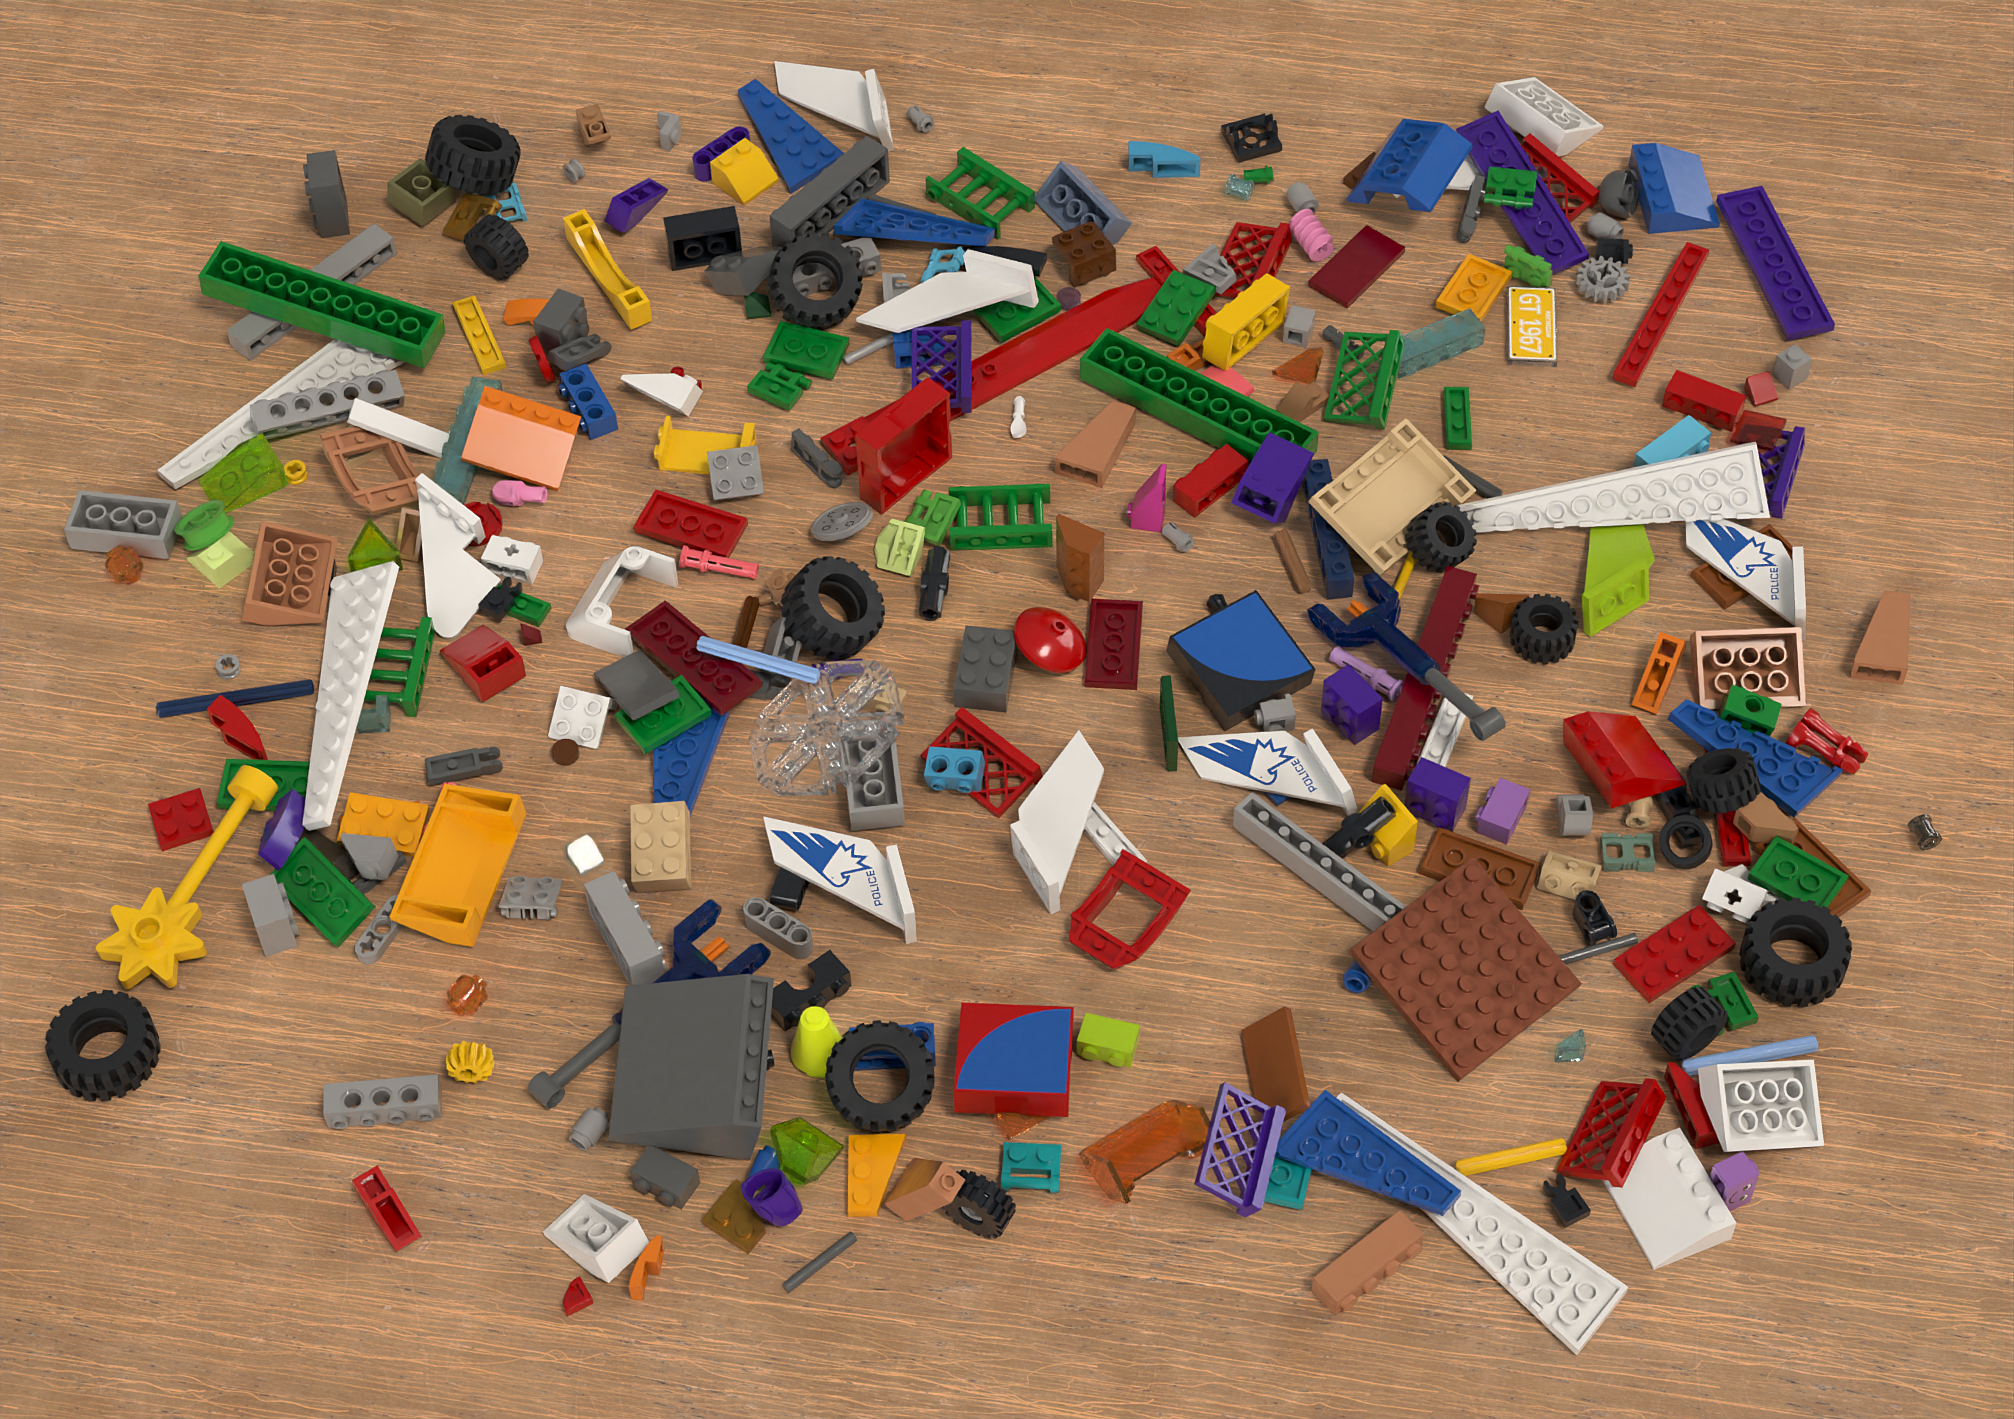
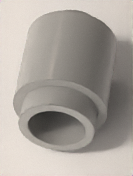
(1302, 198)
(1604, 227)
(589, 1128)

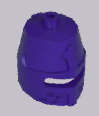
(777, 1201)

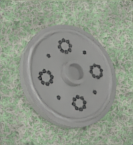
(841, 521)

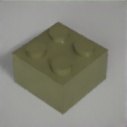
(419, 193)

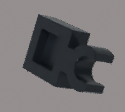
(499, 602)
(1566, 1204)

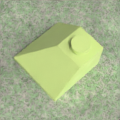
(222, 559)

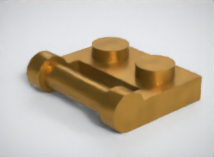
(467, 214)

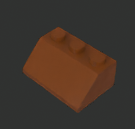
(1079, 557)

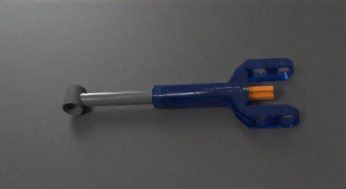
(1379, 627)
(687, 965)

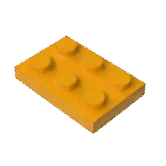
(1474, 287)
(385, 818)

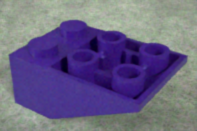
(1273, 479)

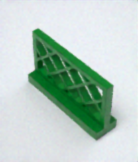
(1384, 384)

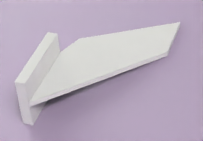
(838, 95)
(953, 293)
(1055, 819)

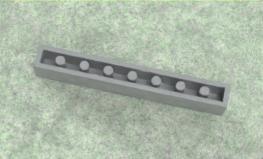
(349, 264)
(1315, 863)

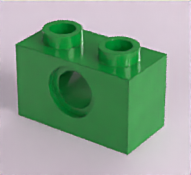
(1750, 710)

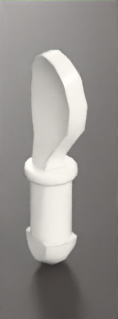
(1018, 427)

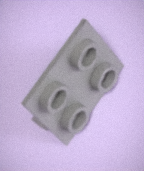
(735, 472)
(532, 894)

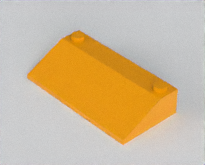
(459, 863)

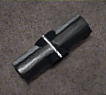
(934, 583)
(1359, 828)

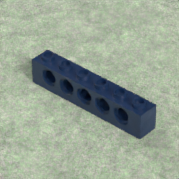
(1329, 544)

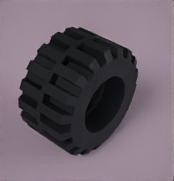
(496, 247)
(1452, 525)
(1539, 644)
(1723, 780)
(1689, 1023)

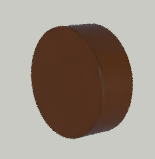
(565, 752)

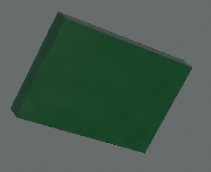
(1168, 723)

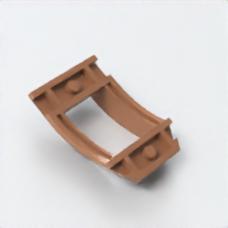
(381, 497)

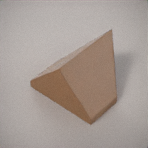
(409, 535)

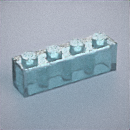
(1440, 341)

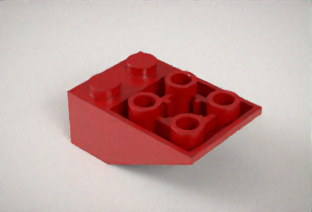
(485, 662)

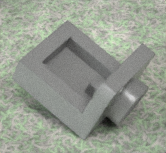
(670, 129)

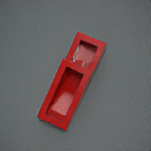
(236, 728)
(386, 1208)

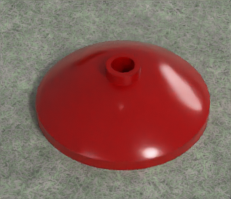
(1049, 639)

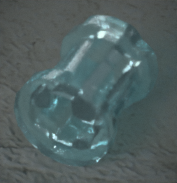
(1239, 187)

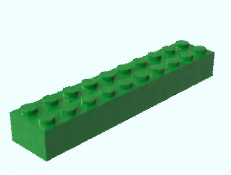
(322, 304)
(1186, 397)

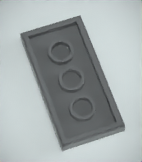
(636, 685)

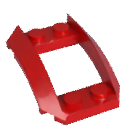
(1144, 879)

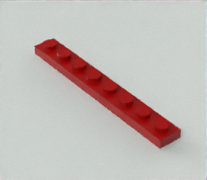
(1660, 314)

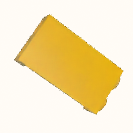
(688, 449)

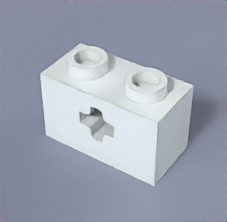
(512, 559)
(1723, 883)

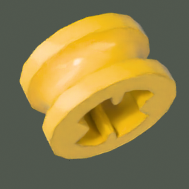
(294, 477)

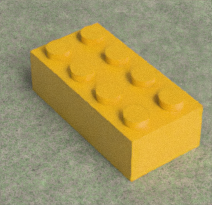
(1245, 321)

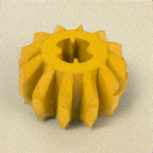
(469, 1062)

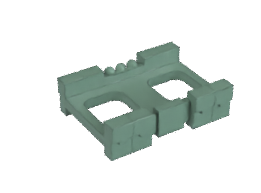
(1628, 859)

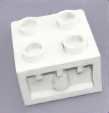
(580, 716)

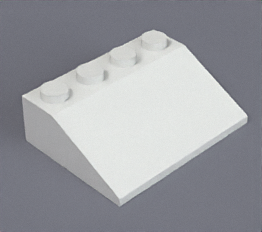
(1539, 110)
(1763, 1104)
(1672, 1202)

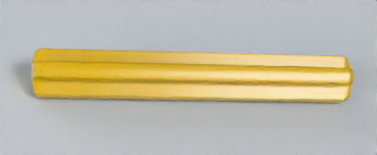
(1511, 1156)

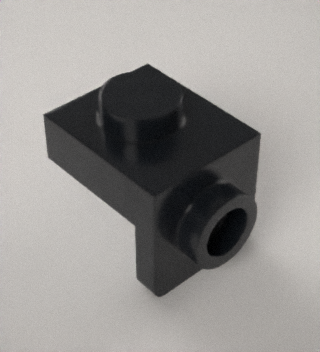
(1616, 248)

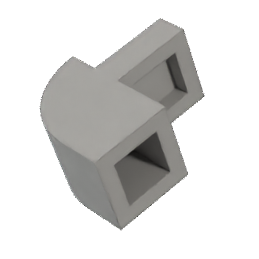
(1574, 814)

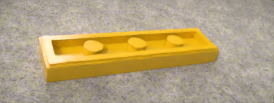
(479, 335)

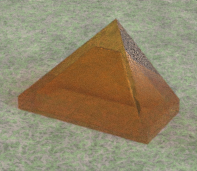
(1302, 367)

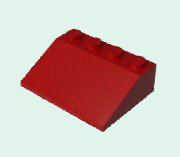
(1619, 756)

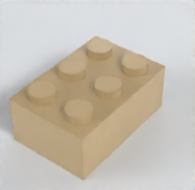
(660, 846)

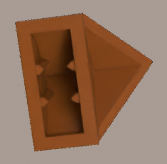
(1497, 609)

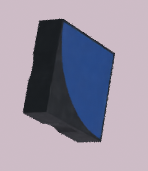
(1240, 659)

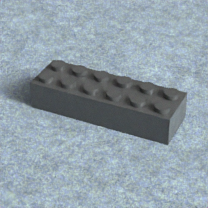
(832, 193)

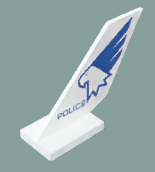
(1755, 564)
(1271, 764)
(846, 868)

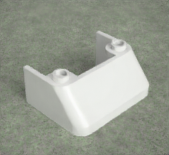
(592, 614)

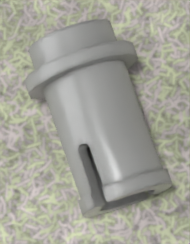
(923, 121)
(1183, 540)

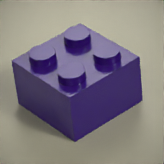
(1351, 704)
(1437, 794)

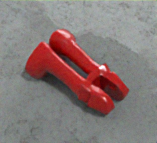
(1845, 756)

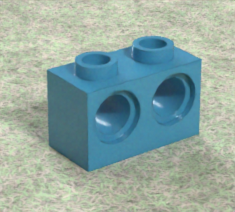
(956, 762)

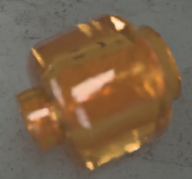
(124, 564)
(467, 994)

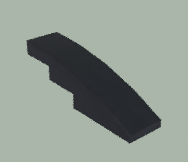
(1033, 258)
(1678, 803)

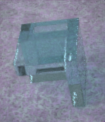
(375, 719)

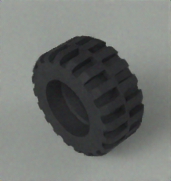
(472, 155)
(825, 252)
(815, 626)
(1805, 924)
(92, 1017)
(872, 1038)

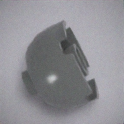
(1618, 193)

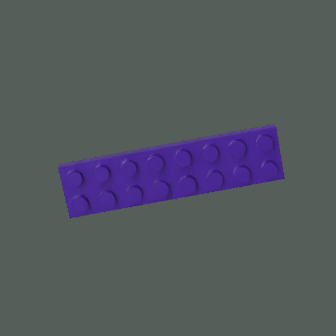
(1543, 226)
(1775, 263)

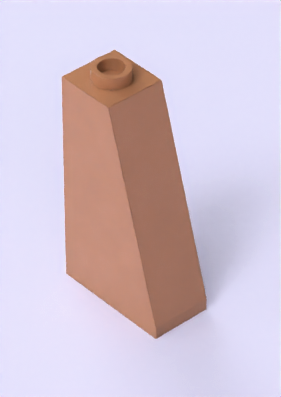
(1097, 446)
(1886, 642)
(923, 1188)

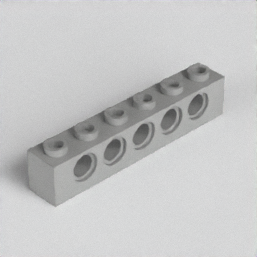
(321, 415)

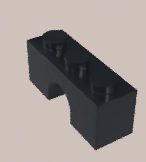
(829, 980)

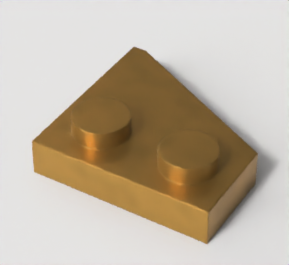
(735, 1219)

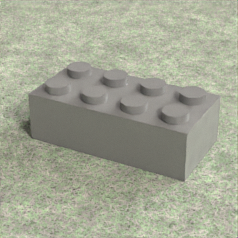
(110, 520)
(877, 795)
(624, 930)

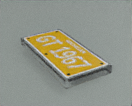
(1531, 326)

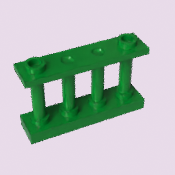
(983, 174)
(1001, 536)
(413, 677)

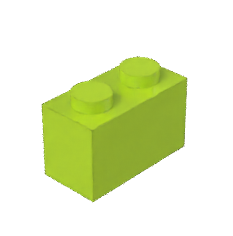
(1108, 1040)

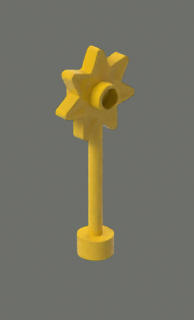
(161, 930)

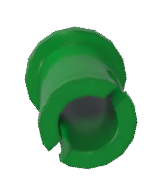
(1259, 175)

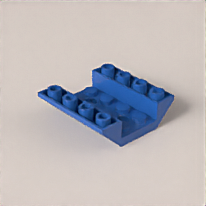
(1413, 162)

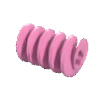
(1311, 235)

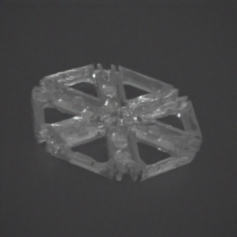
(826, 744)

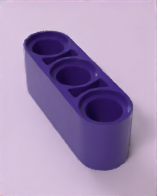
(705, 155)

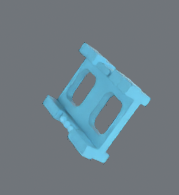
(513, 202)
(951, 266)

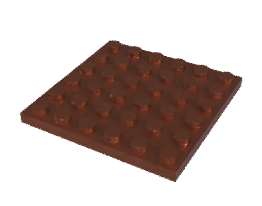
(1465, 968)

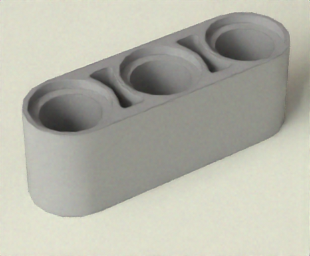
(783, 938)

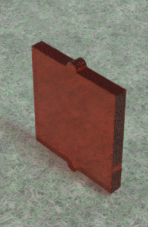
(1758, 428)

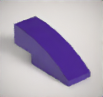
(283, 829)

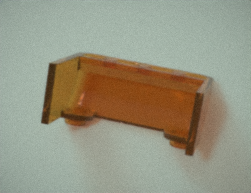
(1145, 1145)

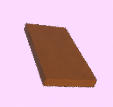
(1722, 588)
(1508, 870)
(1852, 892)
(1276, 1063)

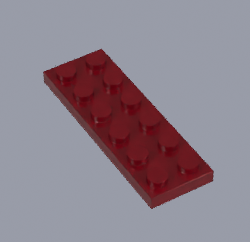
(673, 643)

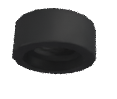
(1682, 821)

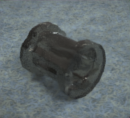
(1924, 832)

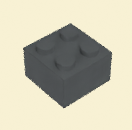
(561, 320)

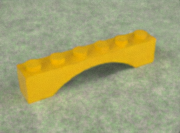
(622, 293)

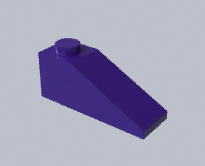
(634, 204)

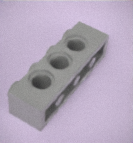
(816, 277)
(370, 1093)

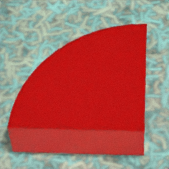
(576, 1297)

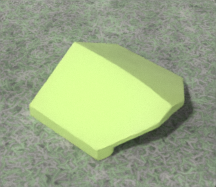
(899, 547)

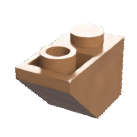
(592, 124)
(1763, 821)

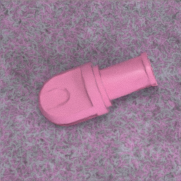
(517, 493)

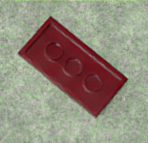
(1356, 266)
(1114, 644)

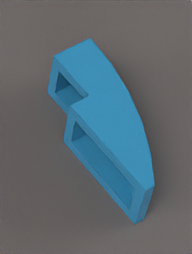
(1162, 160)

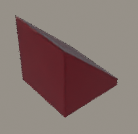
(530, 635)

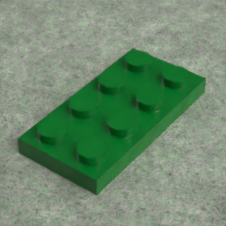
(286, 775)
(323, 892)

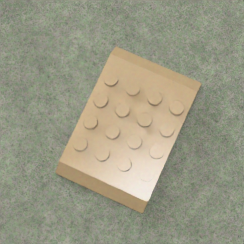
(1386, 490)

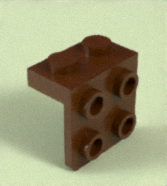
(1086, 252)

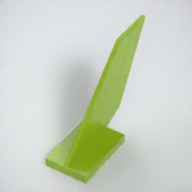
(1615, 575)

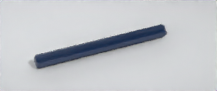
(237, 697)

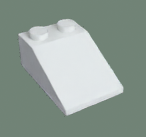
(598, 1237)

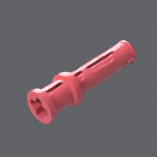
(704, 564)

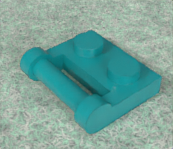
(1031, 1159)

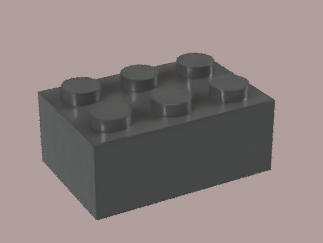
(327, 194)
(985, 669)

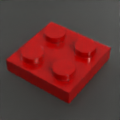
(181, 819)

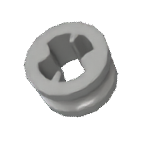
(573, 170)
(225, 660)

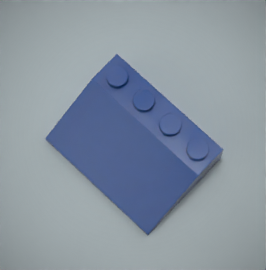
(1672, 189)

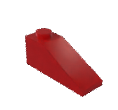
(1690, 1106)

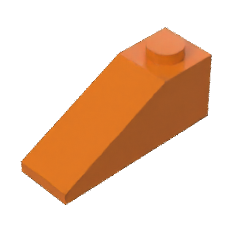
(1659, 672)

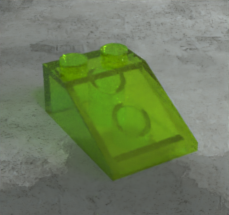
(245, 474)

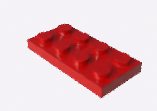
(690, 524)
(1674, 953)

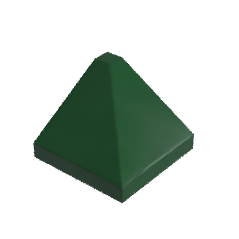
(757, 306)

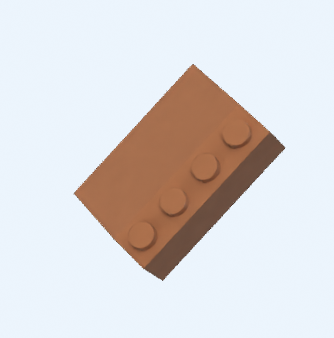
(289, 576)
(1755, 659)

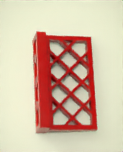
(1563, 175)
(1270, 262)
(1001, 751)
(1629, 1134)

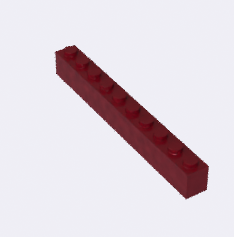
(1417, 700)

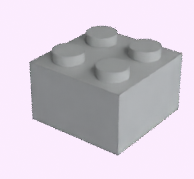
(271, 914)

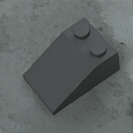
(741, 271)

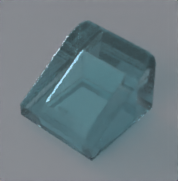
(584, 854)
(1571, 1048)

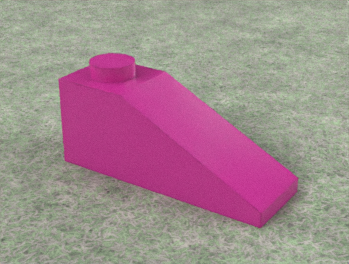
(1149, 503)

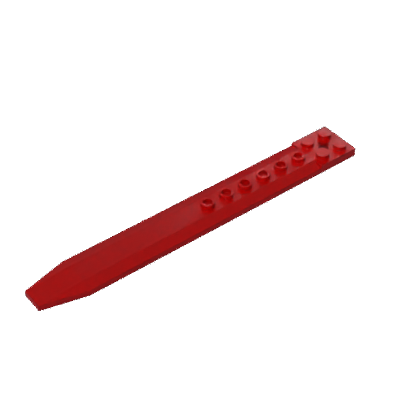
(1025, 356)

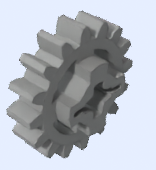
(1603, 279)

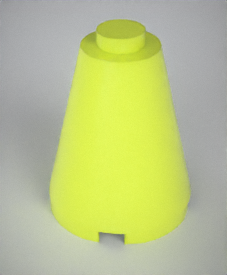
(814, 1041)

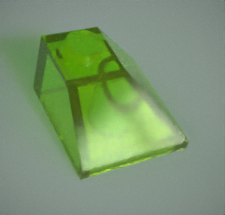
(803, 1150)

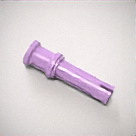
(1377, 678)

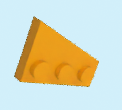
(869, 1171)

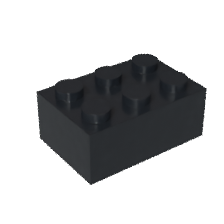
(701, 236)

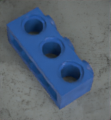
(587, 401)
(886, 1060)

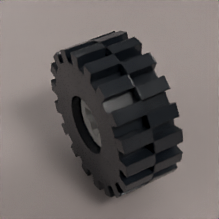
(981, 1206)

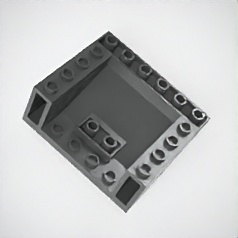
(693, 1065)

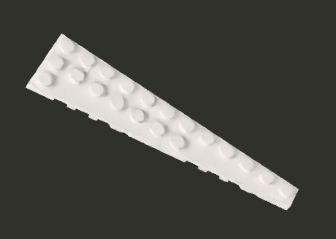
(332, 363)
(1679, 489)
(351, 642)
(1533, 1265)

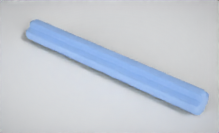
(758, 659)
(1753, 1054)

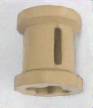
(1639, 813)

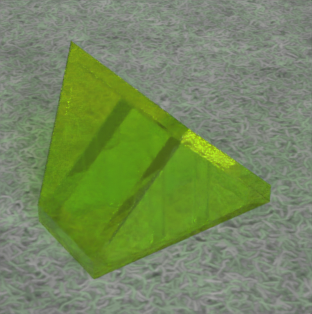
(372, 549)

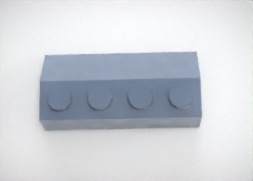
(1075, 200)

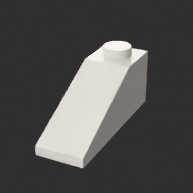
(669, 389)

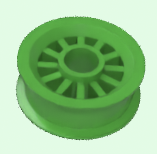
(204, 525)

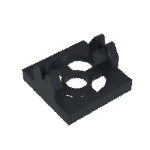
(1242, 154)

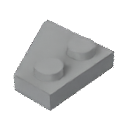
(1211, 269)

